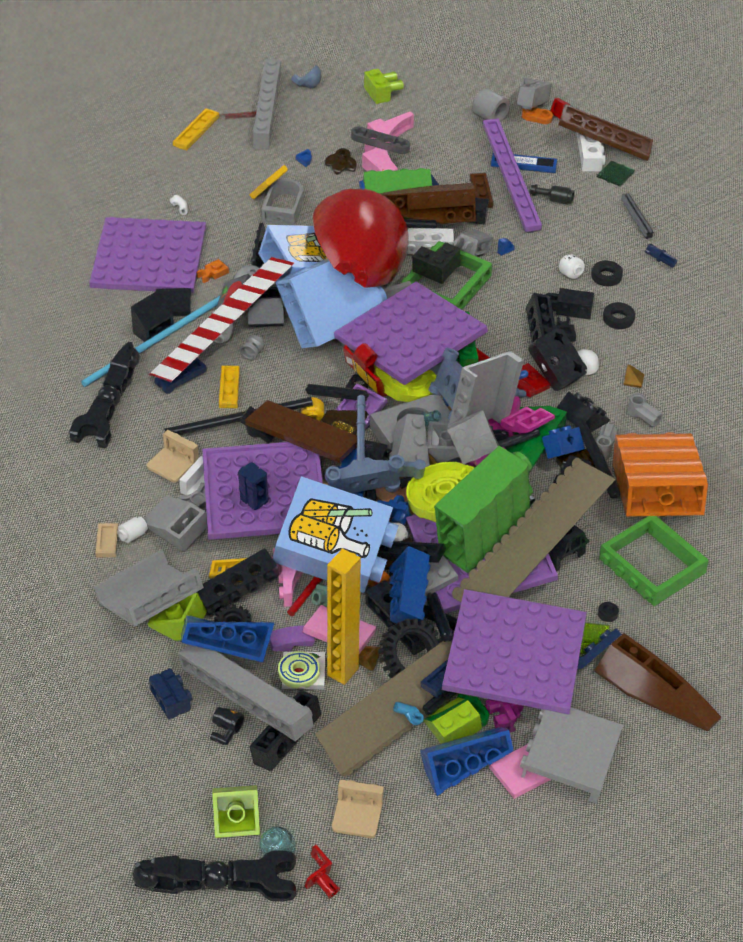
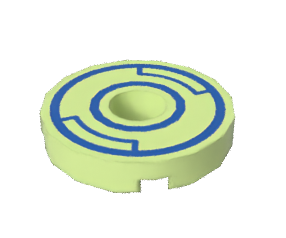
(298, 660)

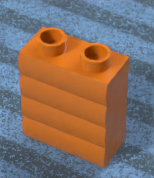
(659, 474)

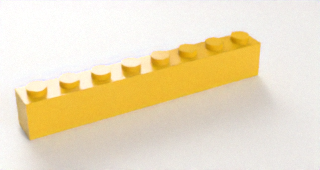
(343, 615)

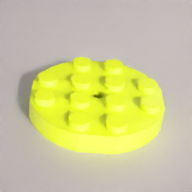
(411, 391)
(433, 486)

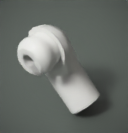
(183, 208)

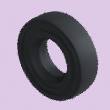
(604, 280)
(618, 323)

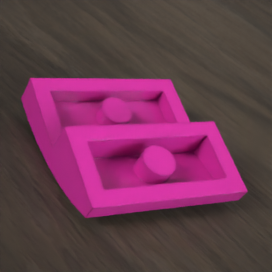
(526, 420)

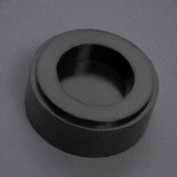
(608, 611)

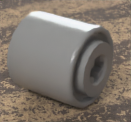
(490, 105)

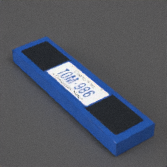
(532, 163)

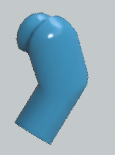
(410, 712)

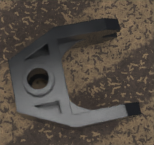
(572, 542)

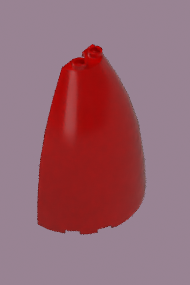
(362, 235)

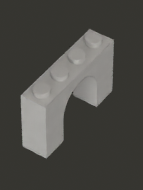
(384, 422)

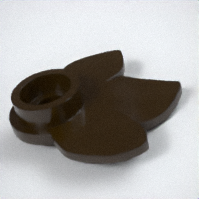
(341, 160)

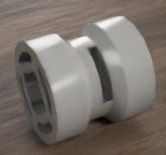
(252, 346)

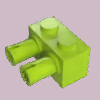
(380, 85)

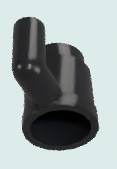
(228, 720)

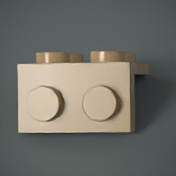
(174, 458)
(358, 808)

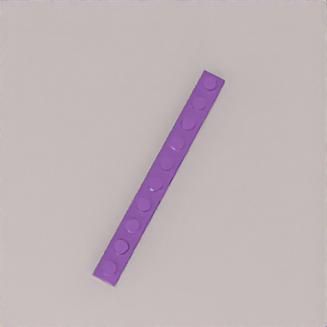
(512, 175)

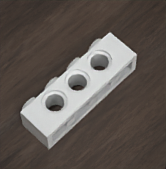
(590, 153)
(427, 238)

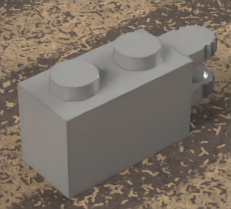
(474, 242)

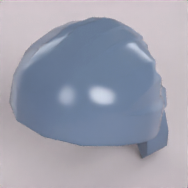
(310, 79)

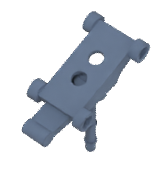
(448, 377)
(368, 473)

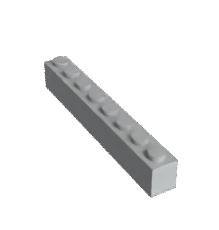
(267, 104)
(247, 691)

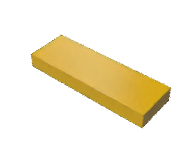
(229, 387)

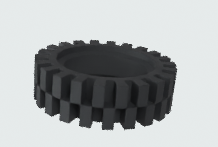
(393, 635)

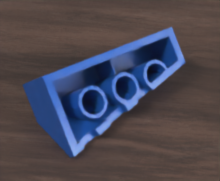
(409, 585)
(233, 638)
(460, 758)

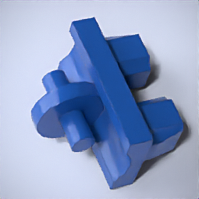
(400, 509)

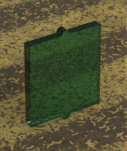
(615, 173)

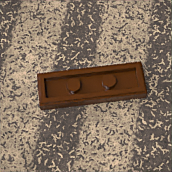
(482, 187)

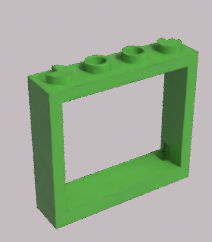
(483, 273)
(695, 561)

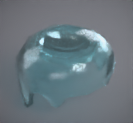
(277, 839)

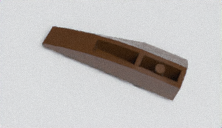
(439, 202)
(654, 682)

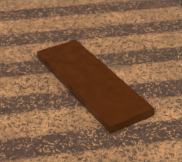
(606, 132)
(303, 431)

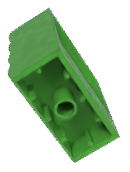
(483, 507)

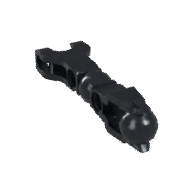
(98, 417)
(174, 874)

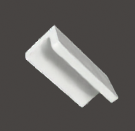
(192, 478)

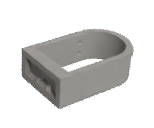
(286, 216)

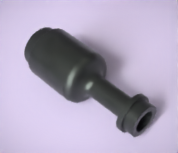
(556, 193)

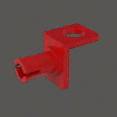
(321, 875)

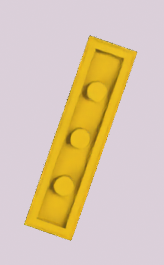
(196, 129)

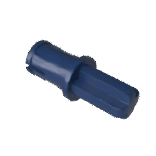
(661, 255)

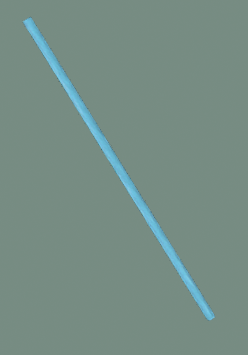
(103, 371)

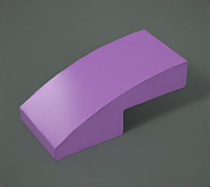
(286, 638)

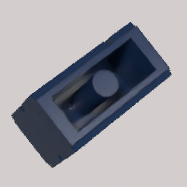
(253, 486)
(170, 693)

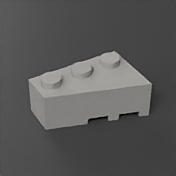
(533, 92)
(411, 439)

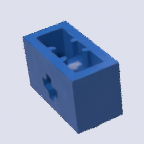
(563, 442)

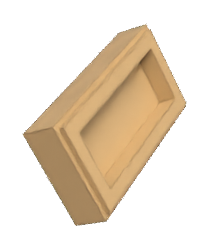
(107, 540)

